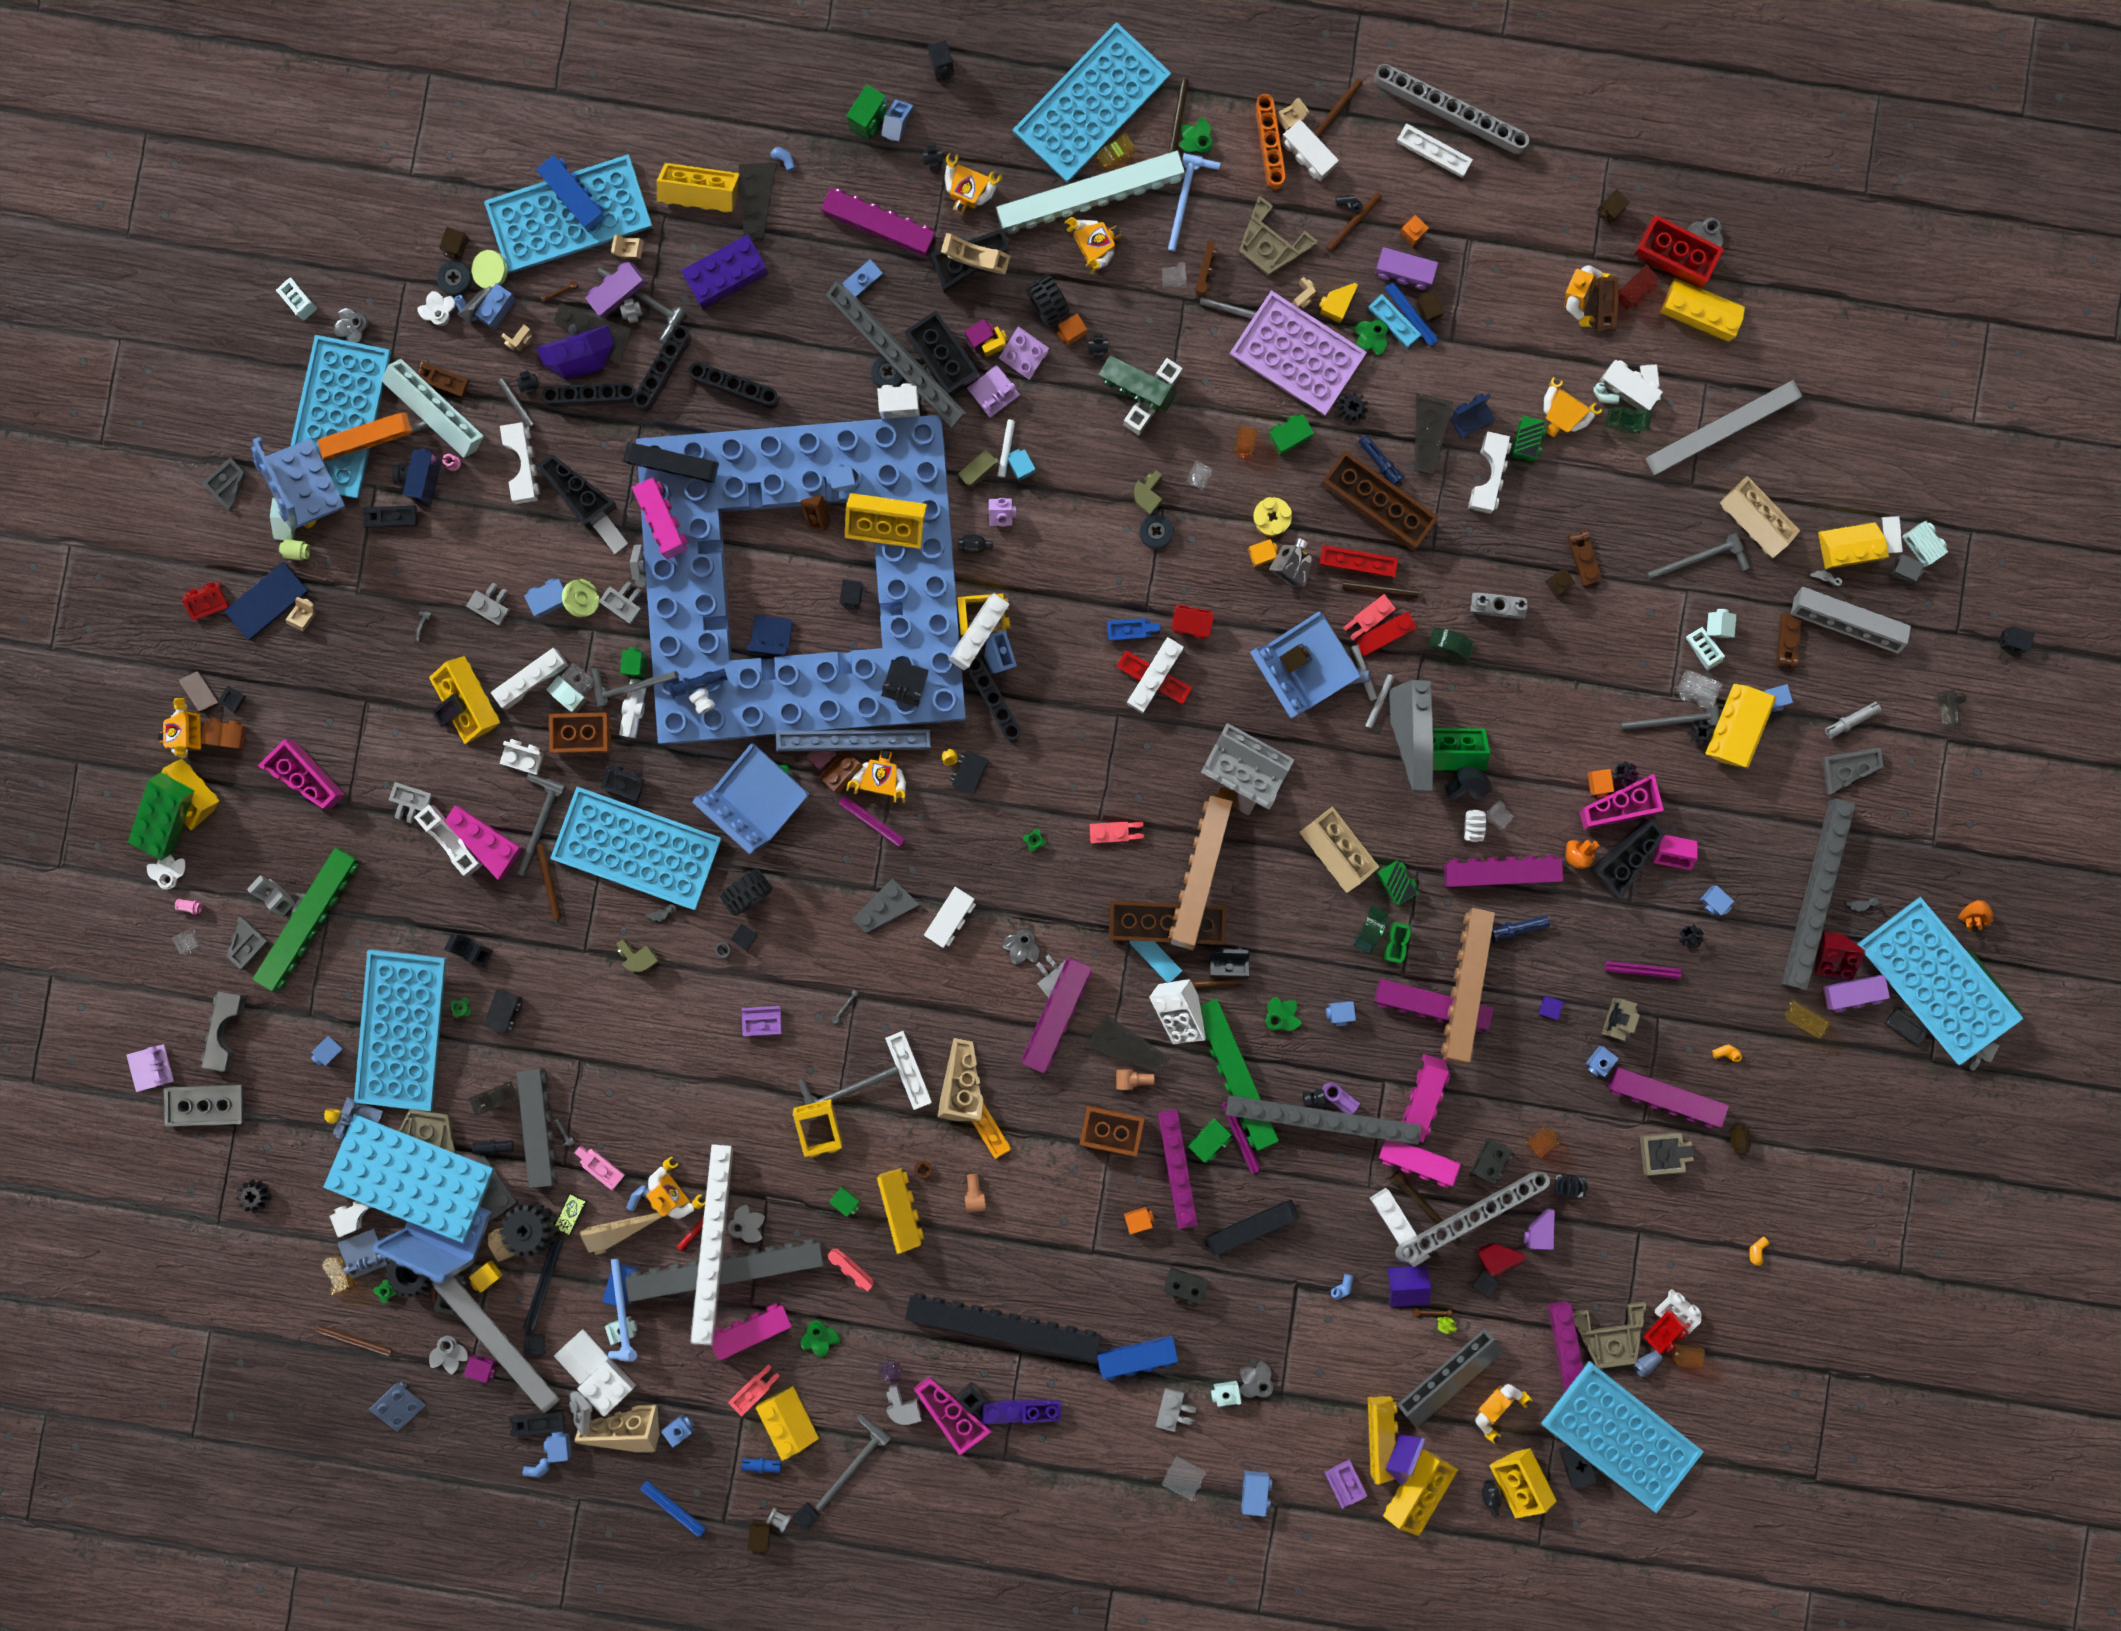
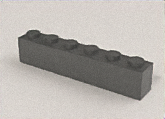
(536, 1128)
(1450, 1378)

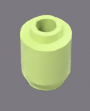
(294, 549)

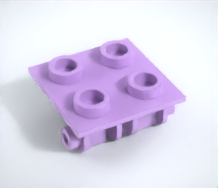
(1024, 353)
(993, 391)
(150, 1068)

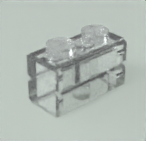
(1699, 689)

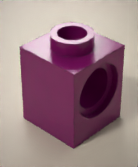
(979, 334)
(480, 1368)

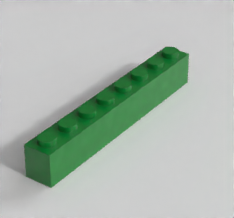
(306, 919)
(1235, 1071)

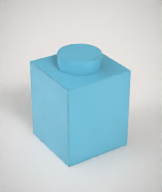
(1021, 464)

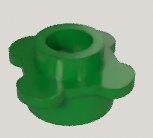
(1029, 839)
(455, 1008)
(384, 1297)

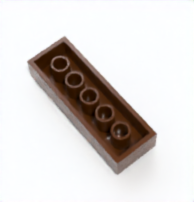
(1379, 500)
(1154, 920)

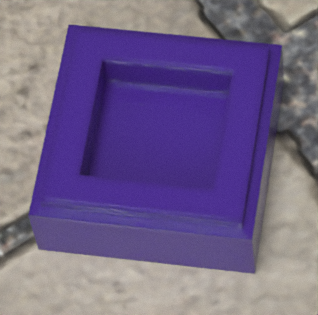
(1550, 1007)

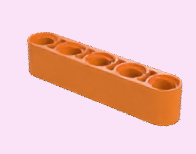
(1271, 133)
(364, 436)

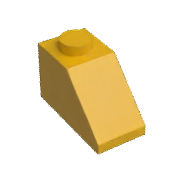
(1337, 302)

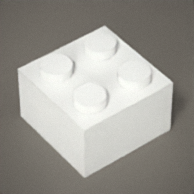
(898, 401)
(606, 1387)

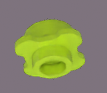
(1446, 1325)

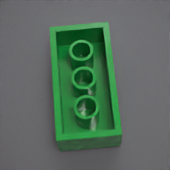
(161, 816)

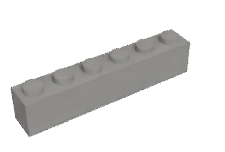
(1850, 620)

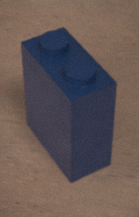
(422, 476)

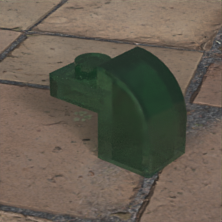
(1627, 420)
(1451, 642)
(1371, 929)

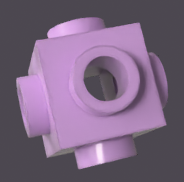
(1001, 512)

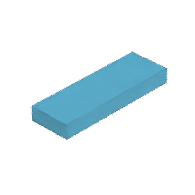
(1395, 321)
(1157, 959)

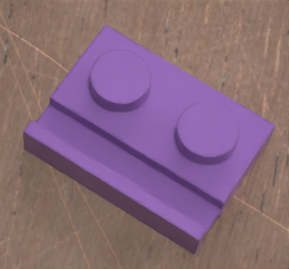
(761, 1020)
(1345, 1484)

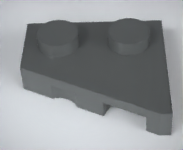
(225, 482)
(245, 943)

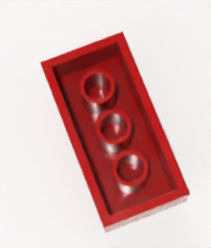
(1678, 251)

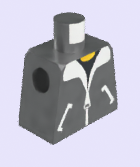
(1292, 564)

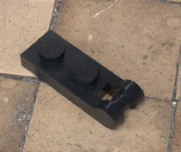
(390, 516)
(537, 1423)

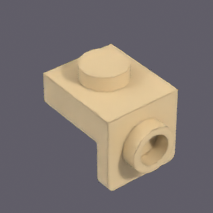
(1292, 114)
(627, 247)
(1304, 298)
(521, 339)
(301, 614)
(496, 1246)

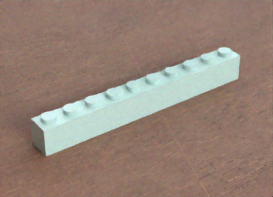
(1090, 192)

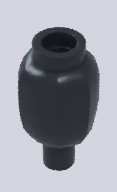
(974, 544)
(1492, 1496)

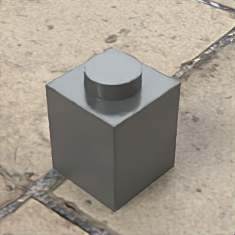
(1907, 569)

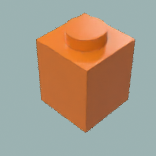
(1413, 230)
(1071, 329)
(1600, 783)
(1139, 1220)

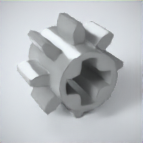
(631, 310)

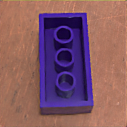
(724, 271)

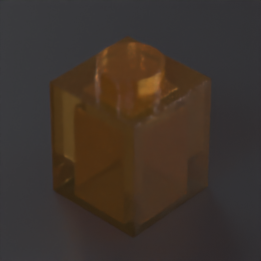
(1245, 441)
(1542, 1141)
(1689, 1355)

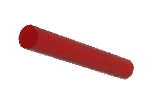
(691, 1235)

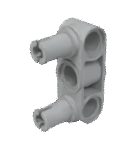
(1513, 606)

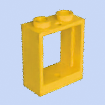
(962, 601)
(814, 1110)

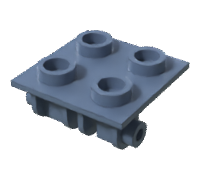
(348, 1111)
(359, 1255)
(397, 1406)

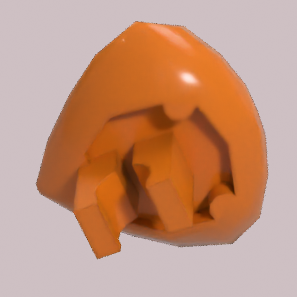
(1581, 854)
(1976, 914)

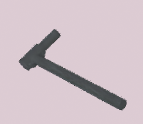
(674, 316)
(1732, 544)
(602, 694)
(1711, 715)
(553, 789)
(809, 1099)
(878, 1437)

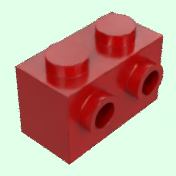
(1192, 621)

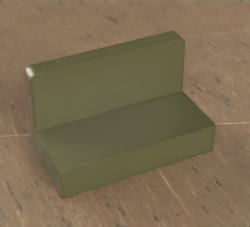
(978, 469)

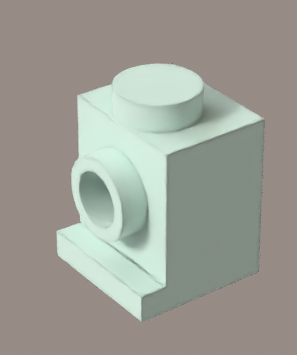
(613, 1330)
(1229, 1387)

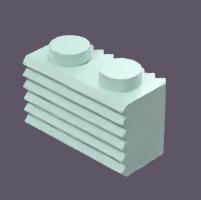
(1925, 543)

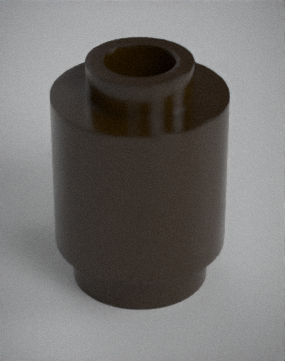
(1740, 1138)

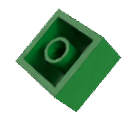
(867, 112)

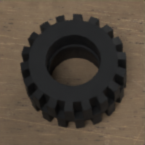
(1048, 301)
(745, 892)
(404, 1284)

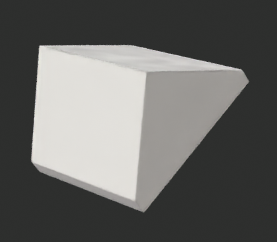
(581, 1356)

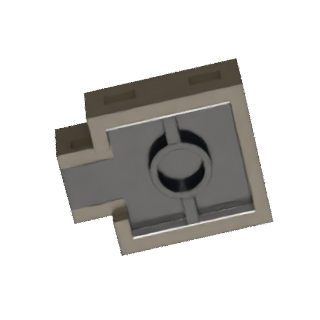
(1621, 1019)
(1665, 1153)

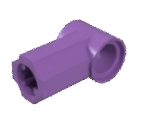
(1341, 1099)

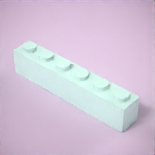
(432, 408)

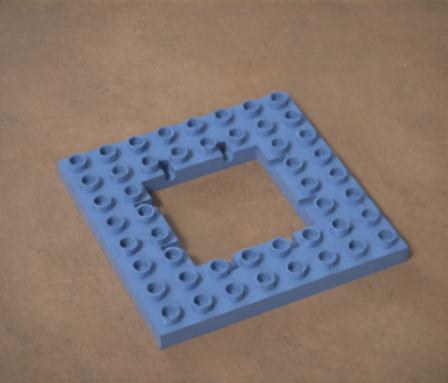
(805, 691)

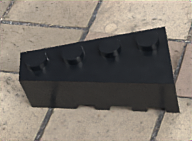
(953, 272)
(580, 496)
(1623, 861)

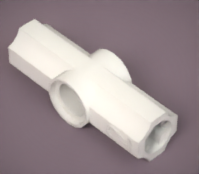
(632, 711)

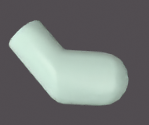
(1603, 396)

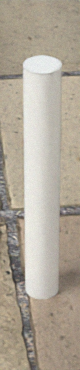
(1006, 448)

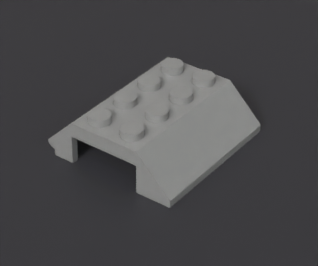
(1247, 766)

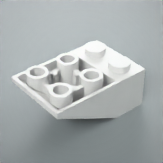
(1179, 1011)

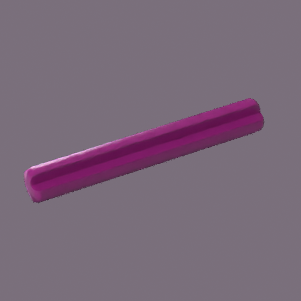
(871, 821)
(1646, 970)
(1242, 1141)

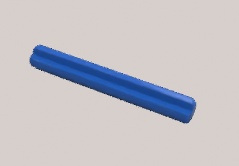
(1411, 313)
(673, 1509)

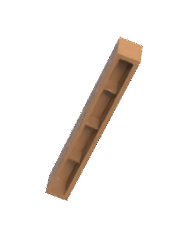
(1201, 872)
(1468, 987)

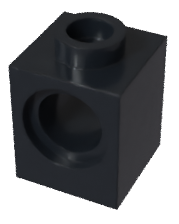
(851, 594)
(2016, 639)

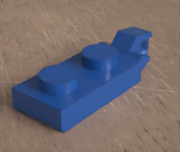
(1131, 629)

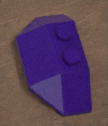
(577, 353)

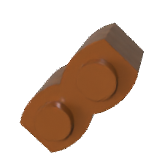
(223, 734)

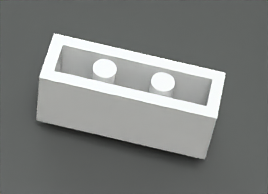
(1309, 150)
(1630, 386)
(950, 917)

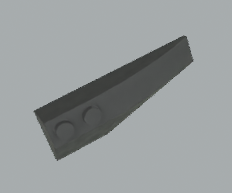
(1413, 731)

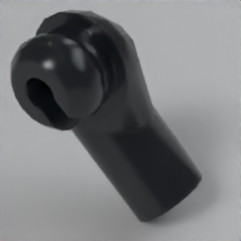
(1350, 201)

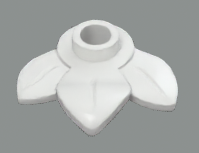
(437, 306)
(166, 868)

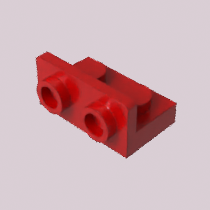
(205, 600)
(1667, 1332)

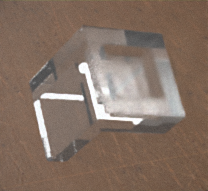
(1174, 275)
(1499, 815)
(186, 941)

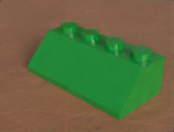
(1460, 748)

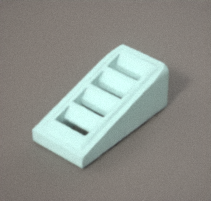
(305, 307)
(1715, 651)

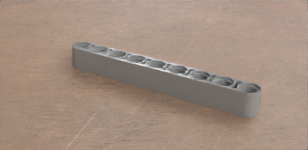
(1446, 100)
(1723, 427)
(1481, 1213)
(497, 1343)

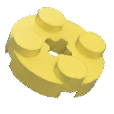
(1262, 521)

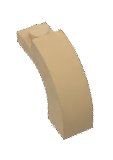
(974, 255)

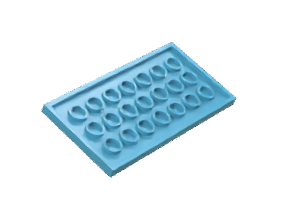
(1091, 102)
(538, 227)
(340, 394)
(636, 848)
(1940, 981)
(400, 1030)
(409, 1178)
(1622, 1437)

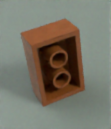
(580, 733)
(1111, 1130)

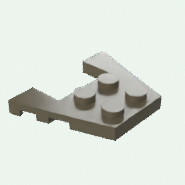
(1265, 247)
(429, 1127)
(1614, 1344)

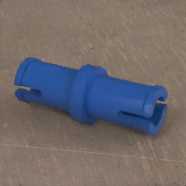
(761, 1465)

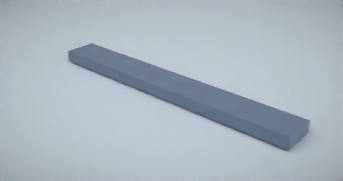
(853, 740)

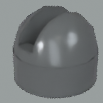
(720, 951)

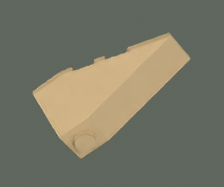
(961, 1089)
(604, 1236)
(625, 1431)

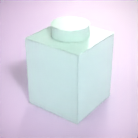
(1721, 624)

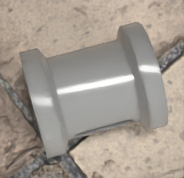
(781, 1525)

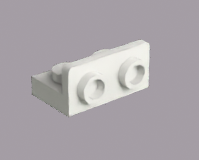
(522, 758)
(1681, 1308)

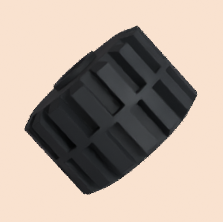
(529, 1230)

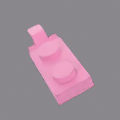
(600, 1167)

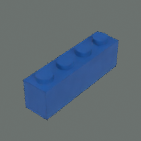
(570, 193)
(1137, 1357)

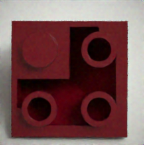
(1838, 956)
(1497, 1258)

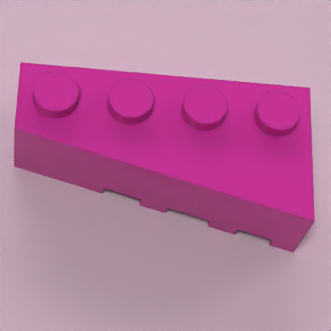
(660, 518)
(301, 773)
(1627, 804)
(487, 844)
(1427, 1094)
(1420, 1161)
(750, 1331)
(955, 1421)

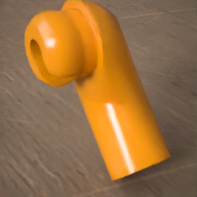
(1728, 1051)
(1756, 1251)

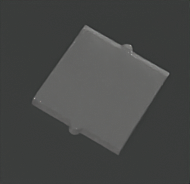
(1183, 1478)

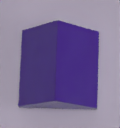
(1409, 1286)
(1404, 1457)

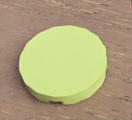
(489, 269)
(580, 598)

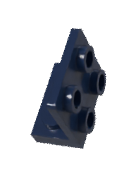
(1472, 416)
(770, 636)

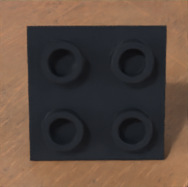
(904, 683)

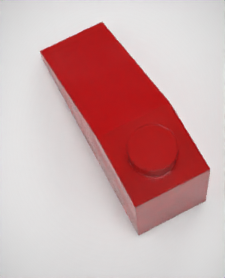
(1386, 633)

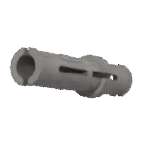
(1847, 723)

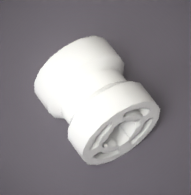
(701, 701)

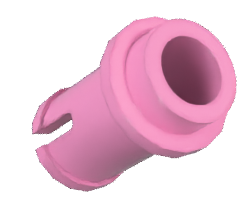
(453, 466)
(193, 907)

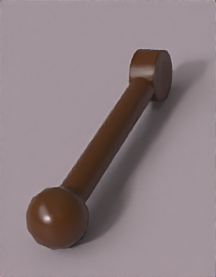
(573, 285)
(1416, 1312)

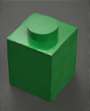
(845, 1201)

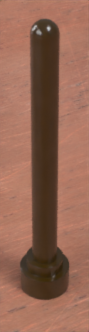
(1399, 1179)

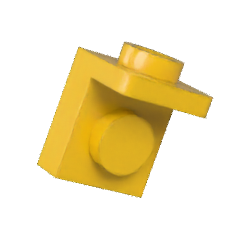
(995, 345)

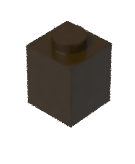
(1613, 206)
(453, 243)
(1429, 306)
(1560, 582)
(1296, 657)
(759, 1538)

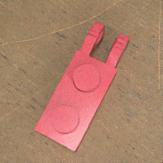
(1371, 616)
(1113, 832)
(851, 1269)
(752, 1392)

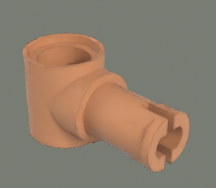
(1127, 1079)
(974, 1199)

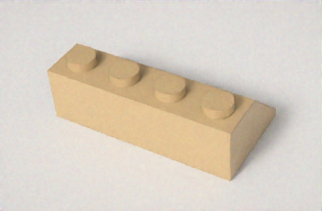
(1759, 517)
(1339, 849)

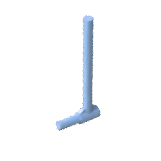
(1191, 163)
(626, 1352)

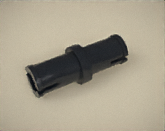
(493, 1147)

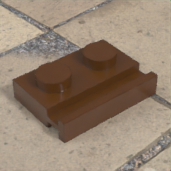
(840, 771)

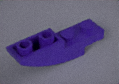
(1021, 1411)

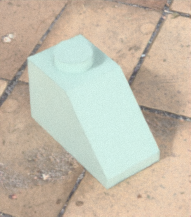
(279, 528)
(567, 695)

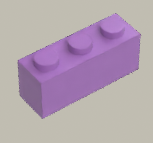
(1406, 268)
(615, 289)
(1856, 993)

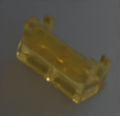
(1806, 1019)

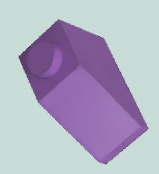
(1541, 1231)

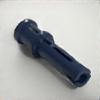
(1386, 467)
(688, 685)
(1510, 930)

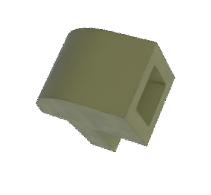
(1144, 498)
(639, 961)

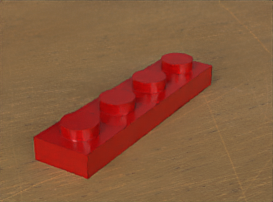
(1358, 561)
(1170, 686)

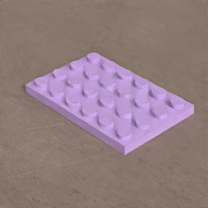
(1297, 353)

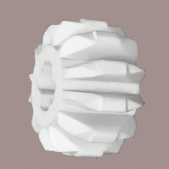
(1475, 826)

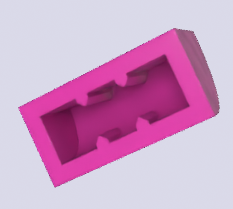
(1676, 852)

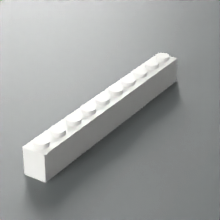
(712, 1245)

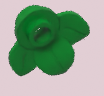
(1194, 135)
(1369, 338)
(1284, 1013)
(819, 1341)

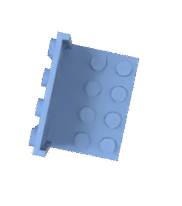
(298, 482)
(1317, 679)
(752, 800)
(431, 1252)

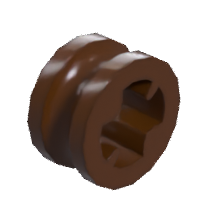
(927, 1173)

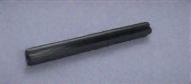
(542, 1285)

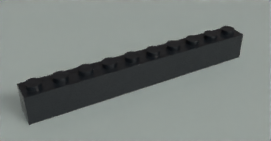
(1003, 1327)

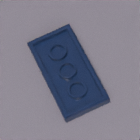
(266, 601)

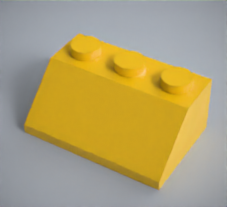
(1852, 545)
(203, 800)
(787, 1422)
(1523, 1483)

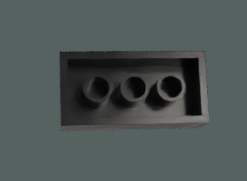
(942, 354)

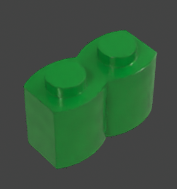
(1398, 936)

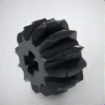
(1354, 402)
(1570, 1185)
(256, 1189)

